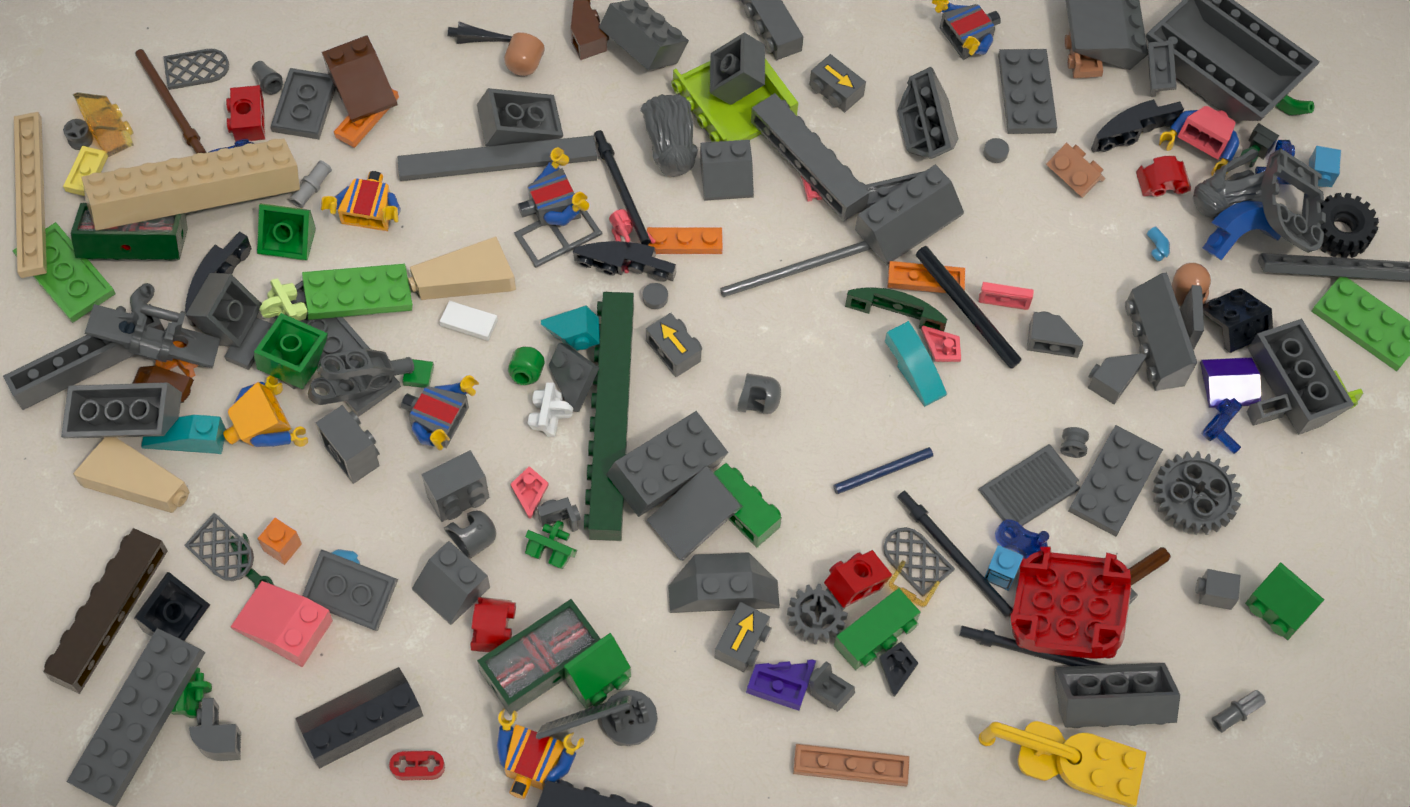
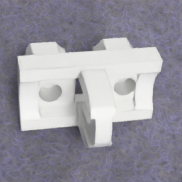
(551, 410)

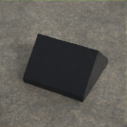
(171, 609)

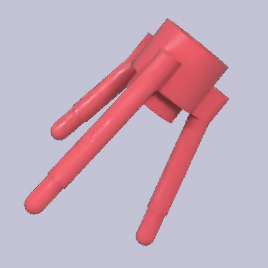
(623, 226)

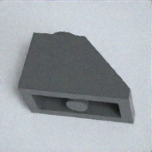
(1052, 335)
(1114, 375)

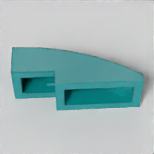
(915, 363)

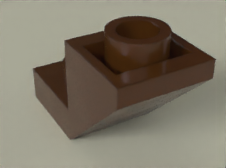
(156, 374)

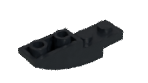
(1129, 124)
(615, 255)
(218, 261)

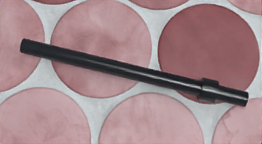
(607, 153)
(920, 515)
(989, 638)

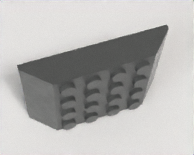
(1232, 56)

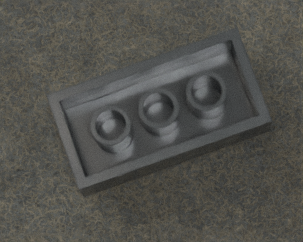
(666, 463)

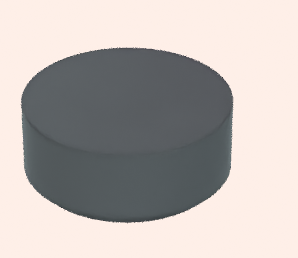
(996, 150)
(655, 296)

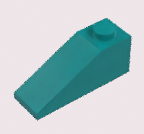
(190, 434)

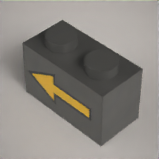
(837, 83)
(674, 344)
(742, 637)

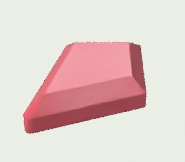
(942, 345)
(529, 490)

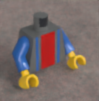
(967, 27)
(553, 196)
(439, 411)

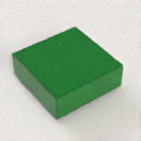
(421, 375)

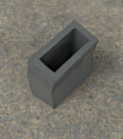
(1280, 403)

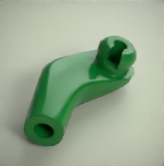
(1295, 107)

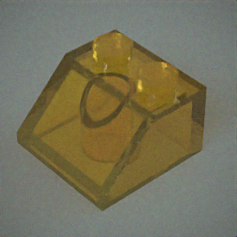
(105, 122)

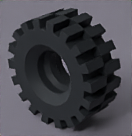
(1356, 216)

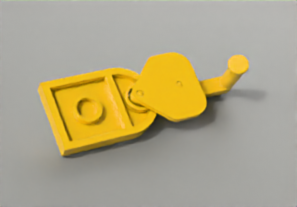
(1103, 765)

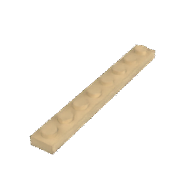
(29, 195)

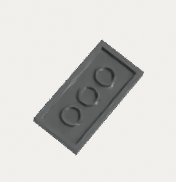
(1027, 91)
(1115, 480)

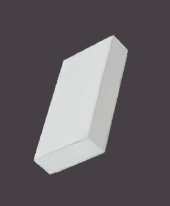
(468, 320)

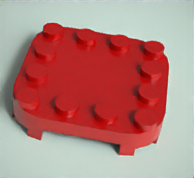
(1071, 604)

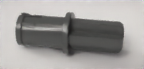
(1238, 711)

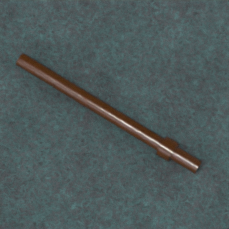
(189, 134)

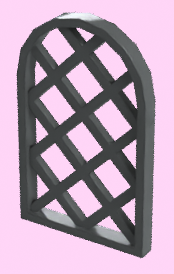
(169, 58)
(213, 518)
(925, 542)

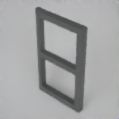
(566, 247)

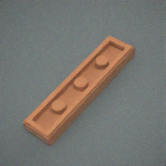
(851, 765)

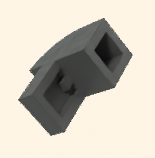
(212, 739)

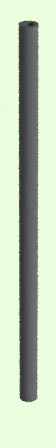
(794, 268)

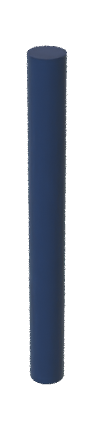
(883, 470)

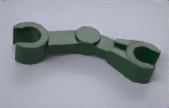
(253, 576)

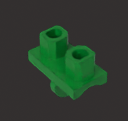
(561, 552)
(192, 695)

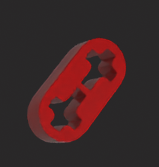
(418, 772)

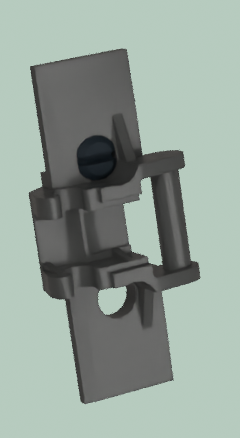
(150, 342)

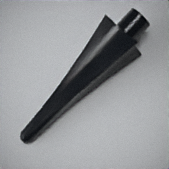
(468, 34)

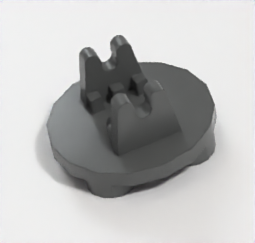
(643, 715)

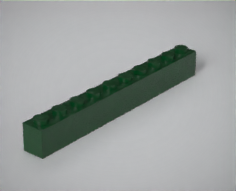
(611, 415)

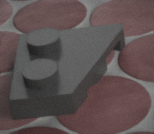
(573, 374)

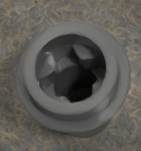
(268, 79)

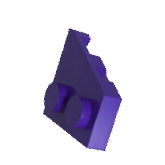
(781, 682)

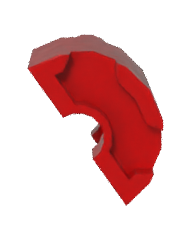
(1163, 175)
(491, 623)

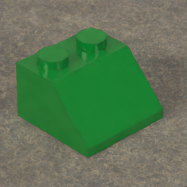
(290, 351)
(1284, 601)
(597, 672)

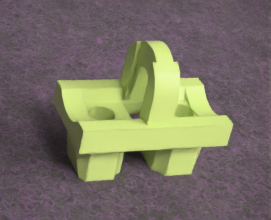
(280, 302)

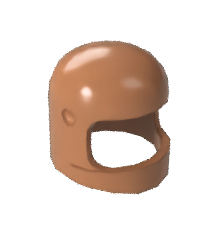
(523, 54)
(1189, 275)

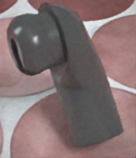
(144, 293)

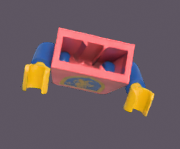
(1208, 131)

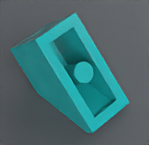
(575, 327)

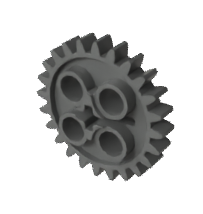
(1185, 509)

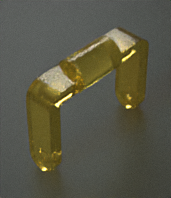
(910, 595)

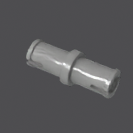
(310, 184)

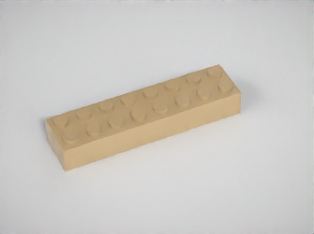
(190, 183)

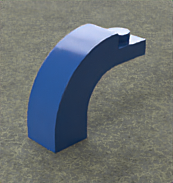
(1234, 223)

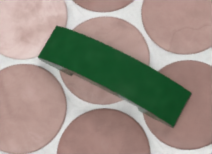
(895, 301)

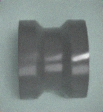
(78, 133)
(1074, 442)

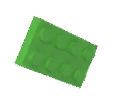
(70, 280)
(356, 291)
(1366, 321)

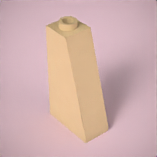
(464, 272)
(127, 474)

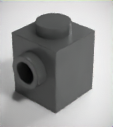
(1218, 589)

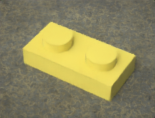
(87, 162)

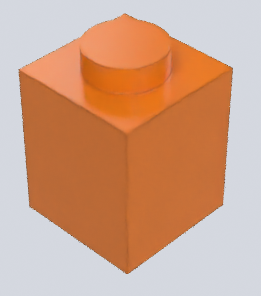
(279, 541)

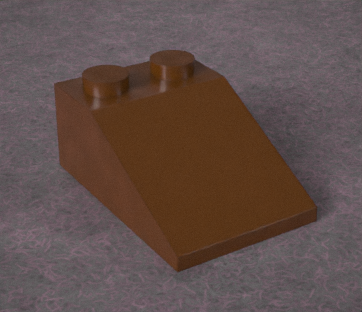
(359, 78)

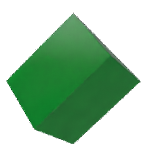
(285, 231)

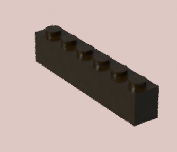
(105, 610)

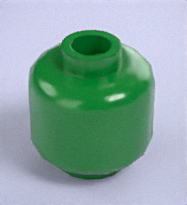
(526, 365)

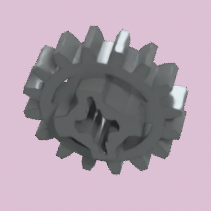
(805, 613)

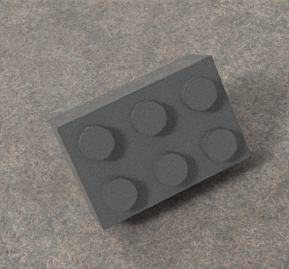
(644, 33)

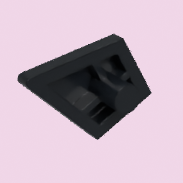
(897, 666)

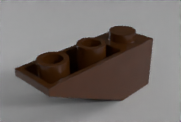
(585, 30)

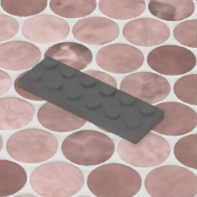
(342, 339)
(136, 717)

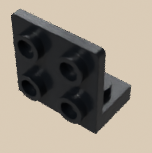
(1240, 317)

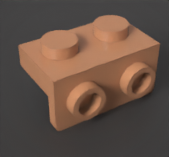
(1082, 65)
(1075, 170)

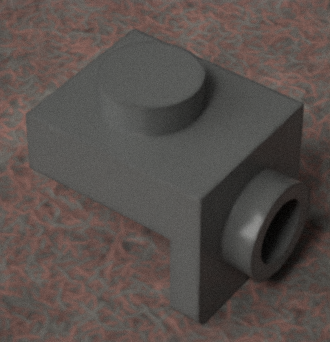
(554, 510)
(830, 688)

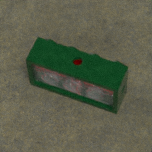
(141, 240)
(537, 656)

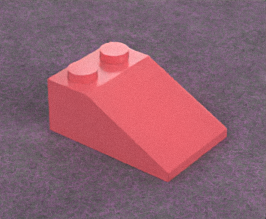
(283, 622)

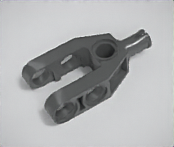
(372, 375)

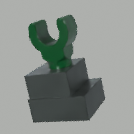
(1261, 140)

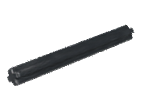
(968, 307)

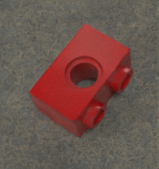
(247, 113)
(857, 578)

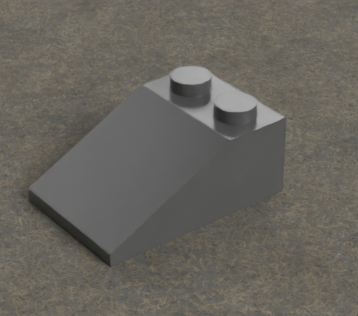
(518, 117)

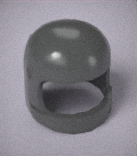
(760, 388)
(474, 537)

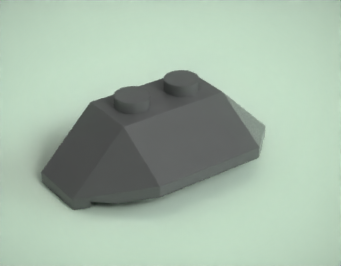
(926, 116)
(721, 583)

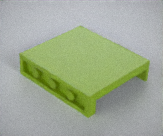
(719, 118)

